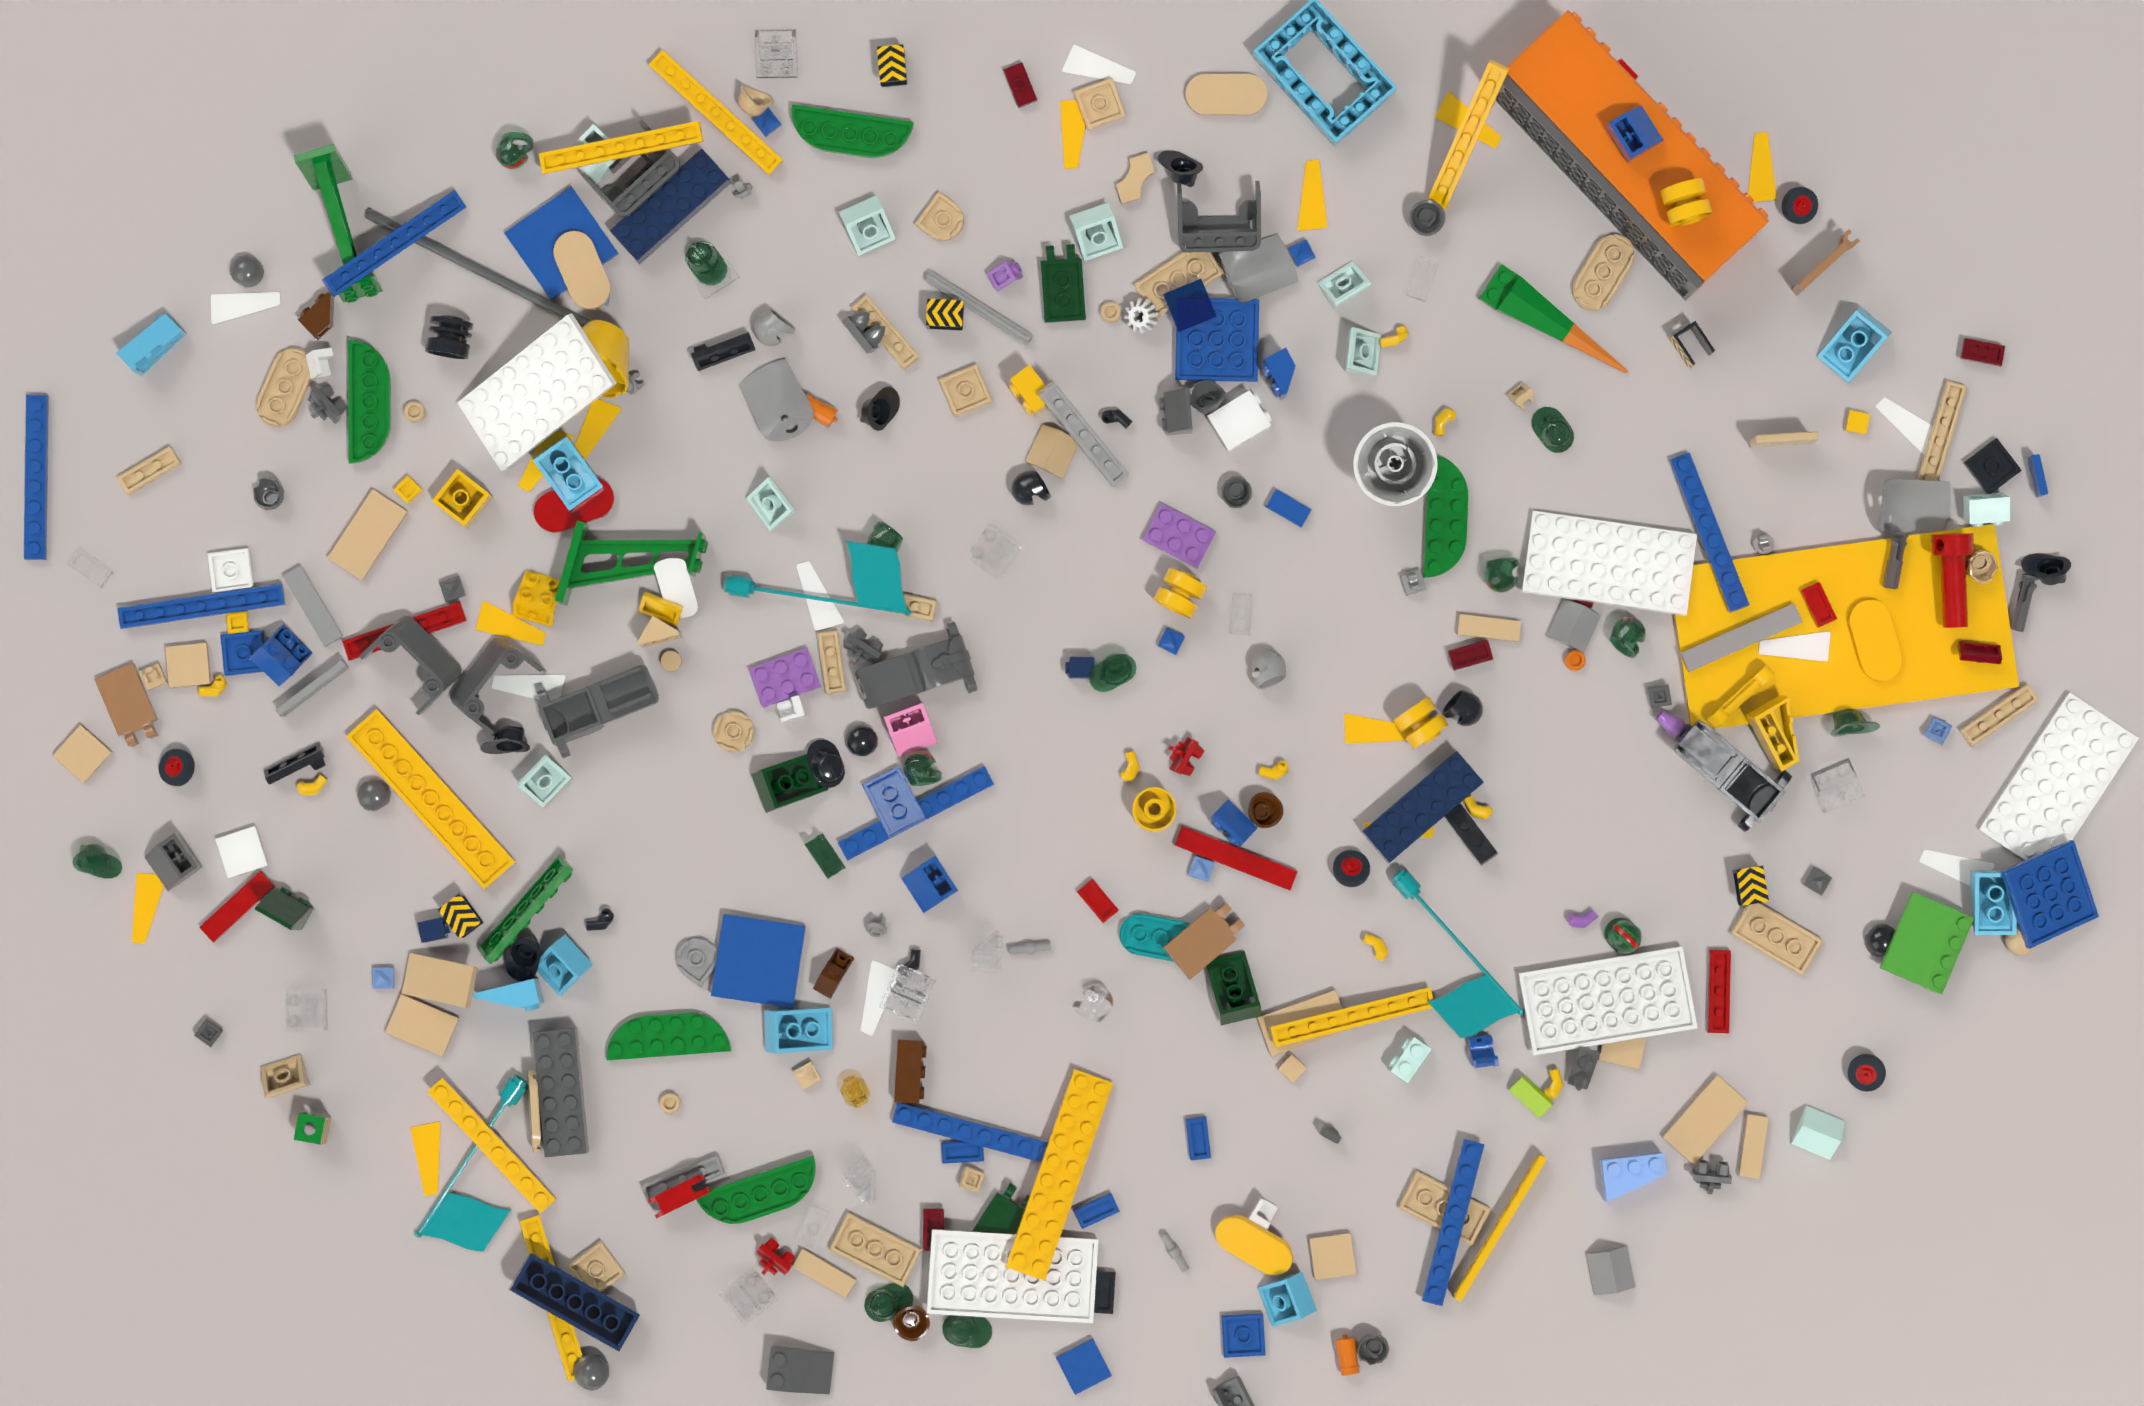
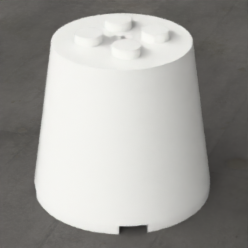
(1389, 484)

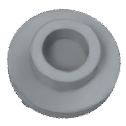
(742, 190)
(633, 386)
(1763, 544)
(876, 929)

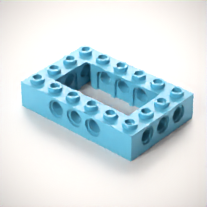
(1318, 20)

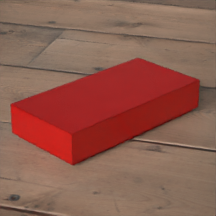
(1818, 604)
(1097, 901)

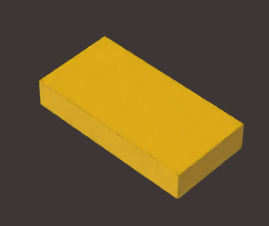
(660, 608)

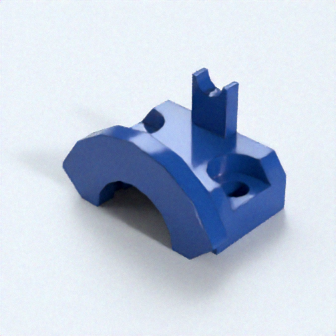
(1482, 1051)

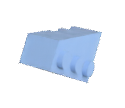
(1629, 1173)

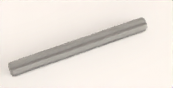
(979, 307)

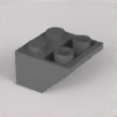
(173, 861)

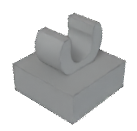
(1413, 582)

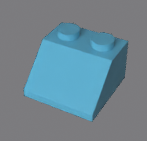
(563, 965)
(1287, 1299)

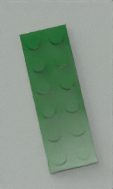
(524, 910)

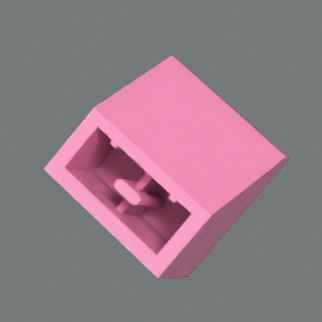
(910, 730)

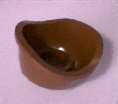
(1265, 810)
(911, 1323)

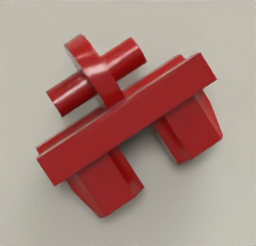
(1182, 754)
(767, 1253)

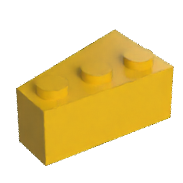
(1775, 732)

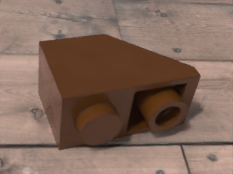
(319, 317)
(833, 973)

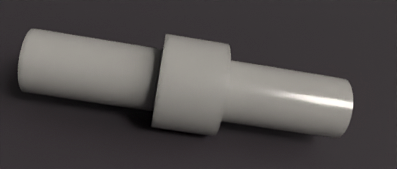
(1030, 948)
(1174, 1252)

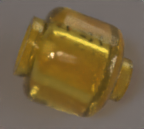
(855, 1091)

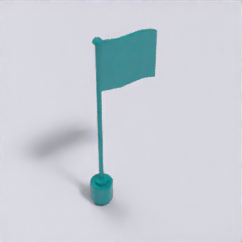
(874, 578)
(1474, 1003)
(463, 1218)

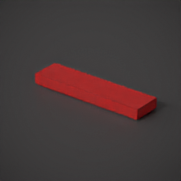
(237, 906)
(1719, 991)

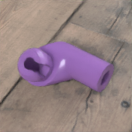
(1581, 921)

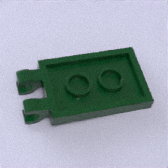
(1063, 287)
(1002, 1214)

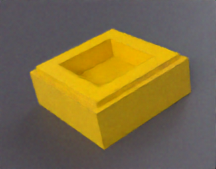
(1857, 422)
(407, 489)
(238, 622)

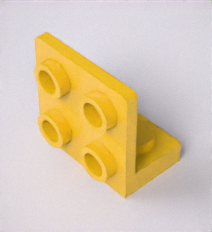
(536, 598)

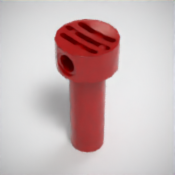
(1952, 552)

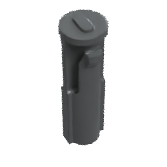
(1895, 562)
(2026, 587)

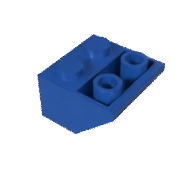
(1634, 133)
(1279, 369)
(281, 655)
(1233, 822)
(929, 884)

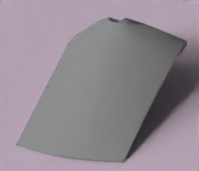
(1259, 270)
(775, 393)
(1914, 506)

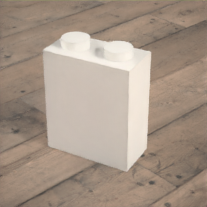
(1239, 421)

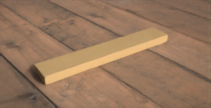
(1942, 431)

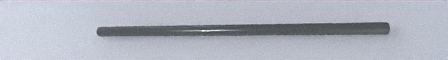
(481, 270)

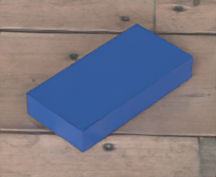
(2037, 475)
(1288, 508)
(1198, 1138)
(961, 1152)
(1096, 1210)

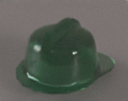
(706, 263)
(1552, 429)
(1112, 672)
(1851, 722)
(95, 861)
(887, 1301)
(967, 1331)

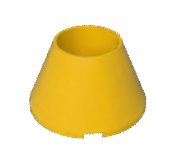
(613, 349)

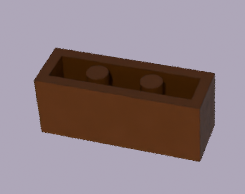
(909, 1071)

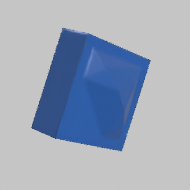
(767, 122)
(1301, 253)
(1171, 641)

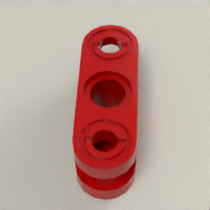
(678, 1196)

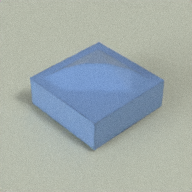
(1938, 730)
(1201, 869)
(383, 978)

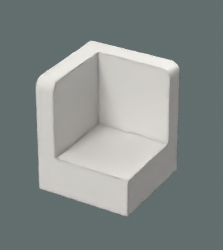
(318, 362)
(791, 709)
(1263, 1213)

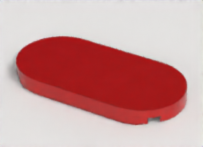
(555, 517)

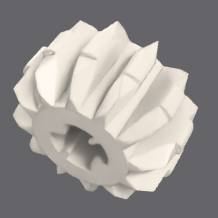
(1147, 319)

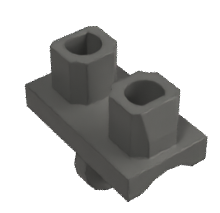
(323, 407)
(862, 651)
(1711, 1179)

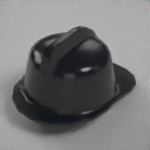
(1180, 166)
(880, 409)
(2048, 568)
(506, 741)
(825, 763)
(523, 958)

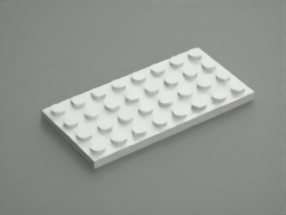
(537, 392)
(1609, 563)
(2058, 780)
(1607, 1001)
(972, 1279)

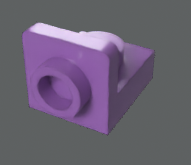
(1005, 274)

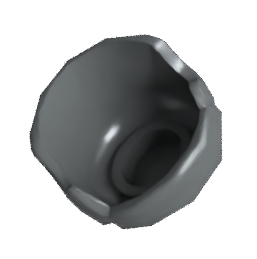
(247, 271)
(1236, 492)
(268, 493)
(374, 794)
(1373, 1348)

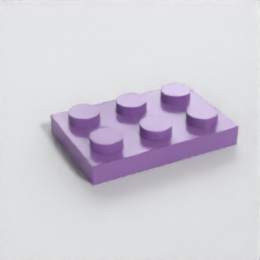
(1179, 536)
(785, 677)

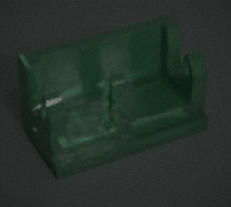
(825, 856)

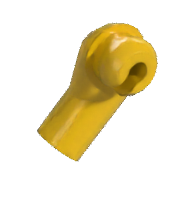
(1393, 340)
(1441, 419)
(215, 689)
(1132, 768)
(1275, 772)
(311, 788)
(1378, 944)
(1556, 1085)

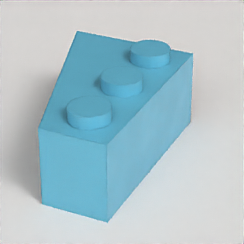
(151, 344)

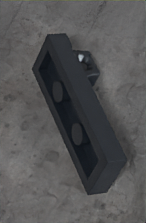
(709, 356)
(311, 756)
(1471, 835)

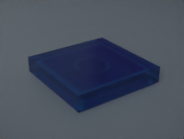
(1189, 305)

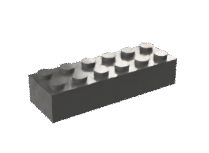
(561, 1092)

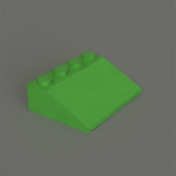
(1926, 943)

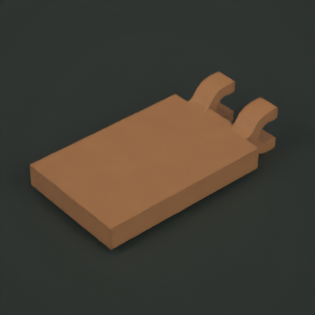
(1844, 245)
(127, 703)
(1202, 940)

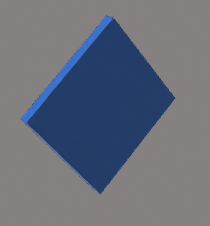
(538, 233)
(1221, 346)
(2049, 894)
(758, 961)

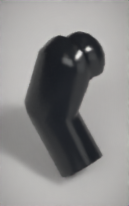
(1116, 415)
(602, 922)
(914, 962)

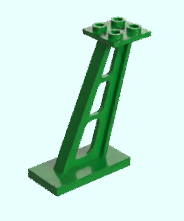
(323, 171)
(572, 574)

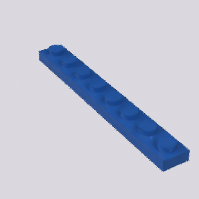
(393, 243)
(36, 477)
(1709, 532)
(201, 606)
(930, 806)
(969, 1132)
(1453, 1222)

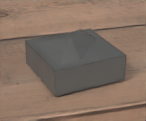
(452, 589)
(1659, 695)
(1817, 881)
(208, 1033)
(1331, 1134)

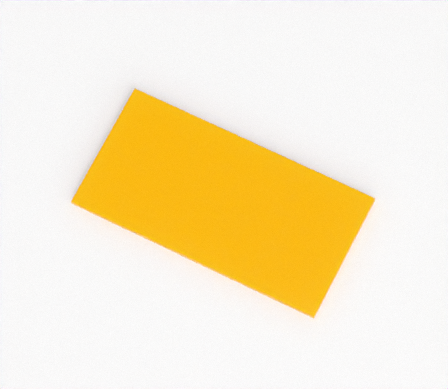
(1848, 577)

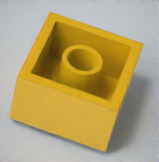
(1026, 386)
(462, 498)

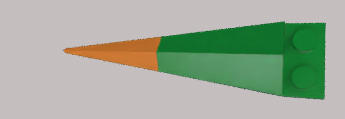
(1521, 301)

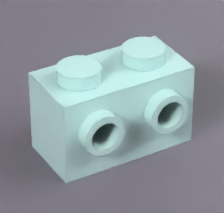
(1986, 508)
(1409, 1060)

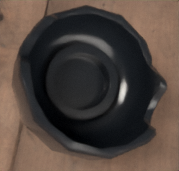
(861, 740)
(1879, 939)

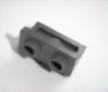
(1232, 1393)

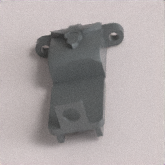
(917, 671)
(594, 705)

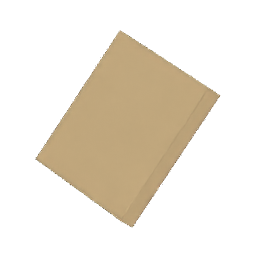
(1052, 451)
(657, 632)
(284, 1076)

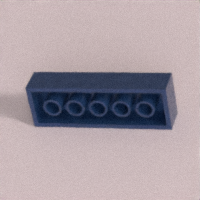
(671, 206)
(1422, 807)
(574, 1302)

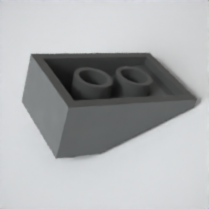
(800, 1370)

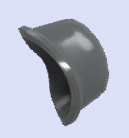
(1427, 217)
(1206, 396)
(591, 1371)

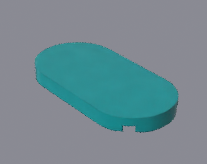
(1148, 935)

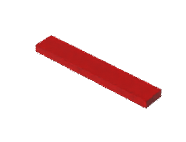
(430, 621)
(1236, 858)

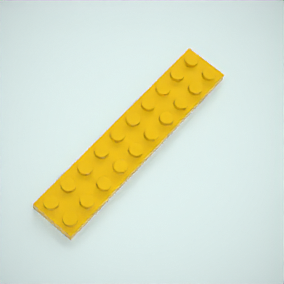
(430, 799)
(1059, 1175)

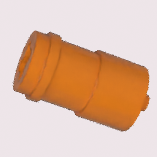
(822, 411)
(1347, 1354)

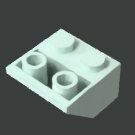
(598, 171)

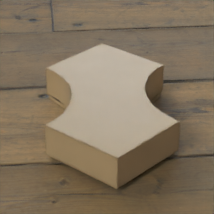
(1140, 169)

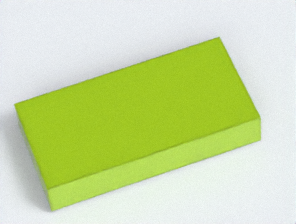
(1531, 1096)

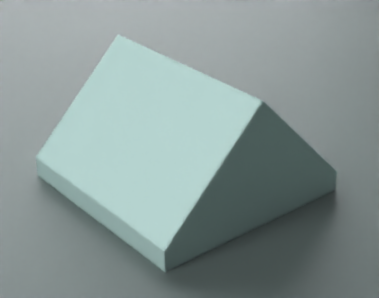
(1344, 285)
(1362, 352)
(770, 504)
(544, 780)
(1818, 1132)

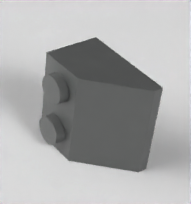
(1177, 412)

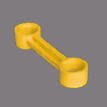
(1740, 696)

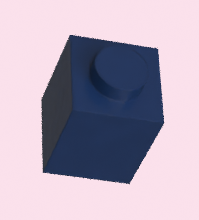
(1079, 667)
(433, 930)

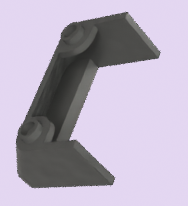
(626, 203)
(1219, 232)
(425, 650)
(496, 653)

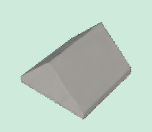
(1573, 625)
(1610, 1271)

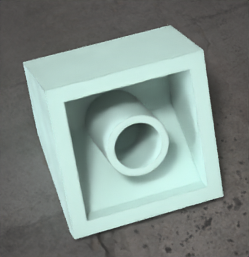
(867, 225)
(1096, 231)

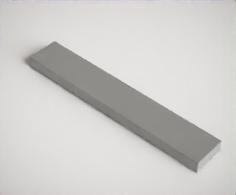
(1082, 433)
(1741, 637)

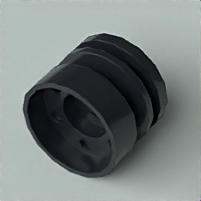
(449, 337)

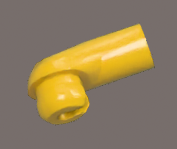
(1477, 810)

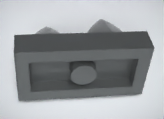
(867, 339)
(1583, 1068)

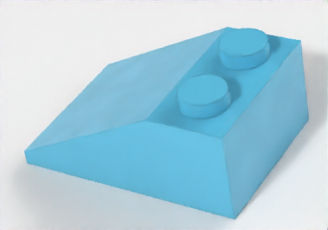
(1854, 344)
(567, 472)
(1991, 904)
(519, 995)
(798, 1030)

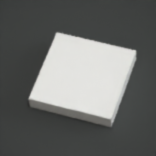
(230, 570)
(242, 852)

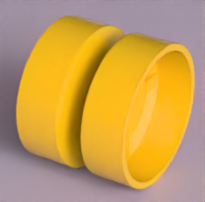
(1688, 208)
(1183, 587)
(1424, 727)
(1154, 809)

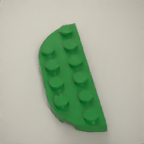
(850, 132)
(367, 401)
(1445, 519)
(667, 1037)
(760, 1193)

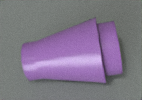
(1670, 723)

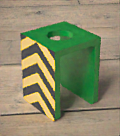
(322, 1128)

